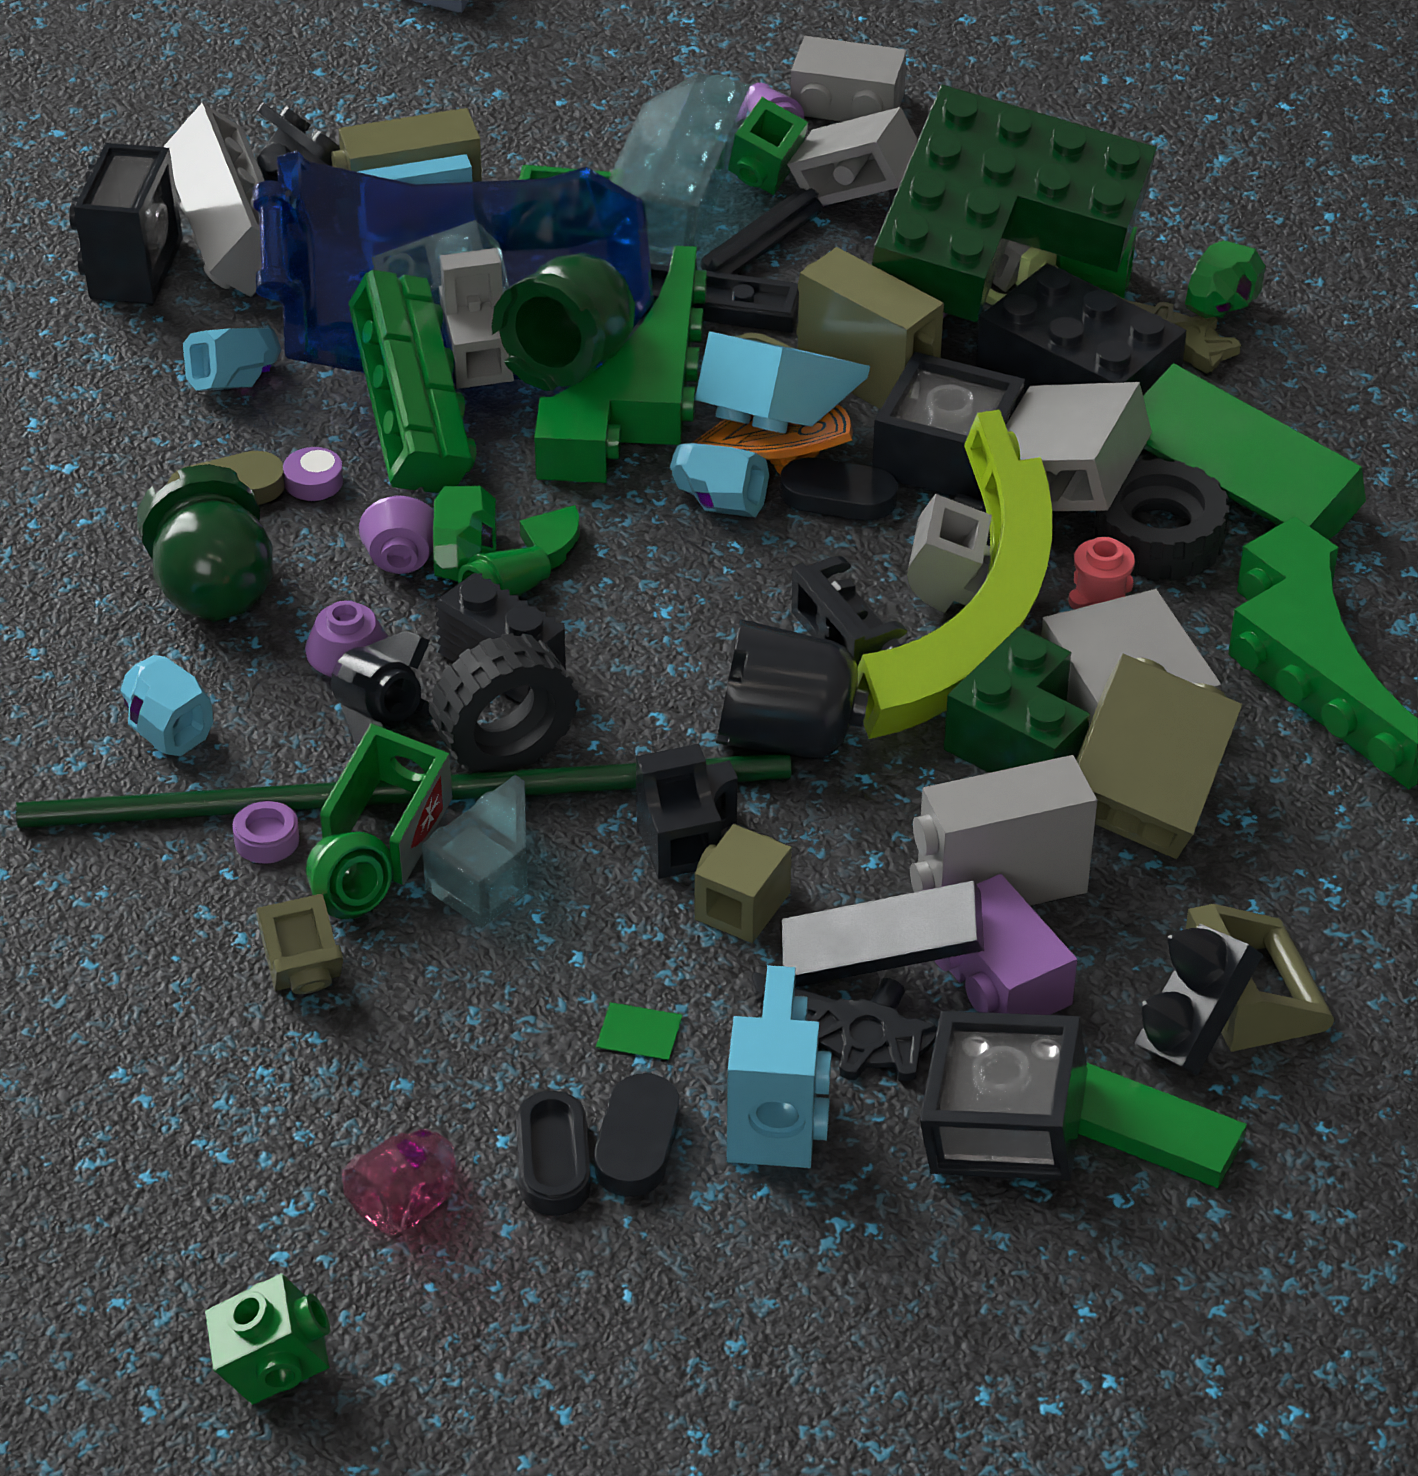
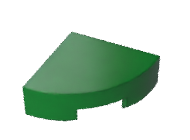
(553, 532)

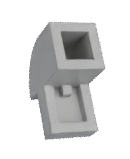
(468, 299)
(949, 553)

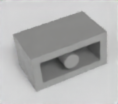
(847, 78)
(855, 156)

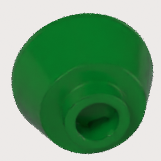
(350, 872)

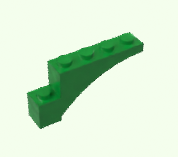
(636, 393)
(1301, 648)

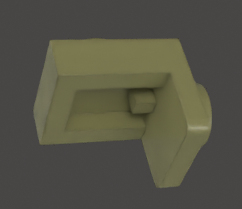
(299, 944)

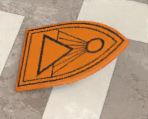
(782, 448)

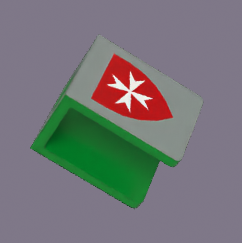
(376, 761)

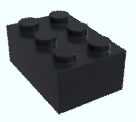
(1075, 333)

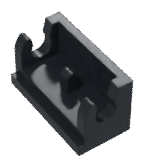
(837, 610)

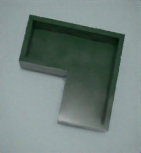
(1000, 176)

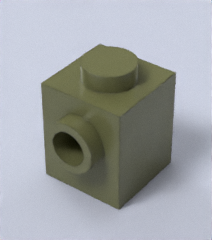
(742, 882)

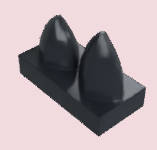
(1198, 997)

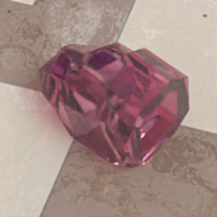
(401, 1179)

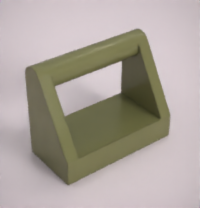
(1259, 1015)

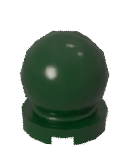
(564, 320)
(206, 542)

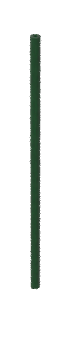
(315, 794)

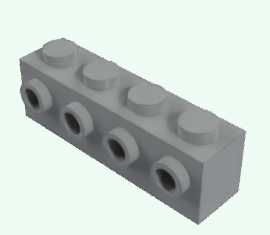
(216, 183)

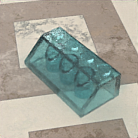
(682, 156)

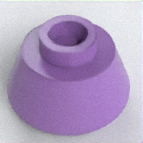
(398, 533)
(340, 630)

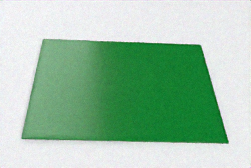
(639, 1031)

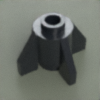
(378, 683)

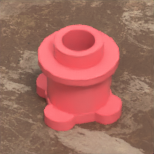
(1101, 572)

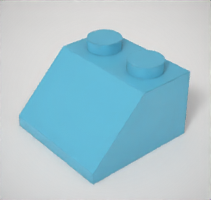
(773, 382)

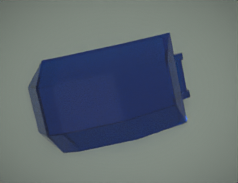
(330, 221)

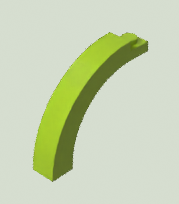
(914, 679)

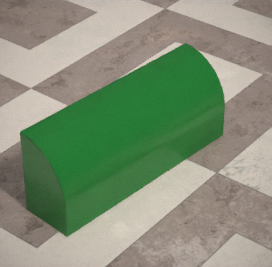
(1251, 454)

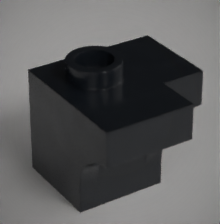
(682, 806)

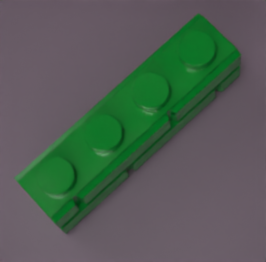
(411, 382)

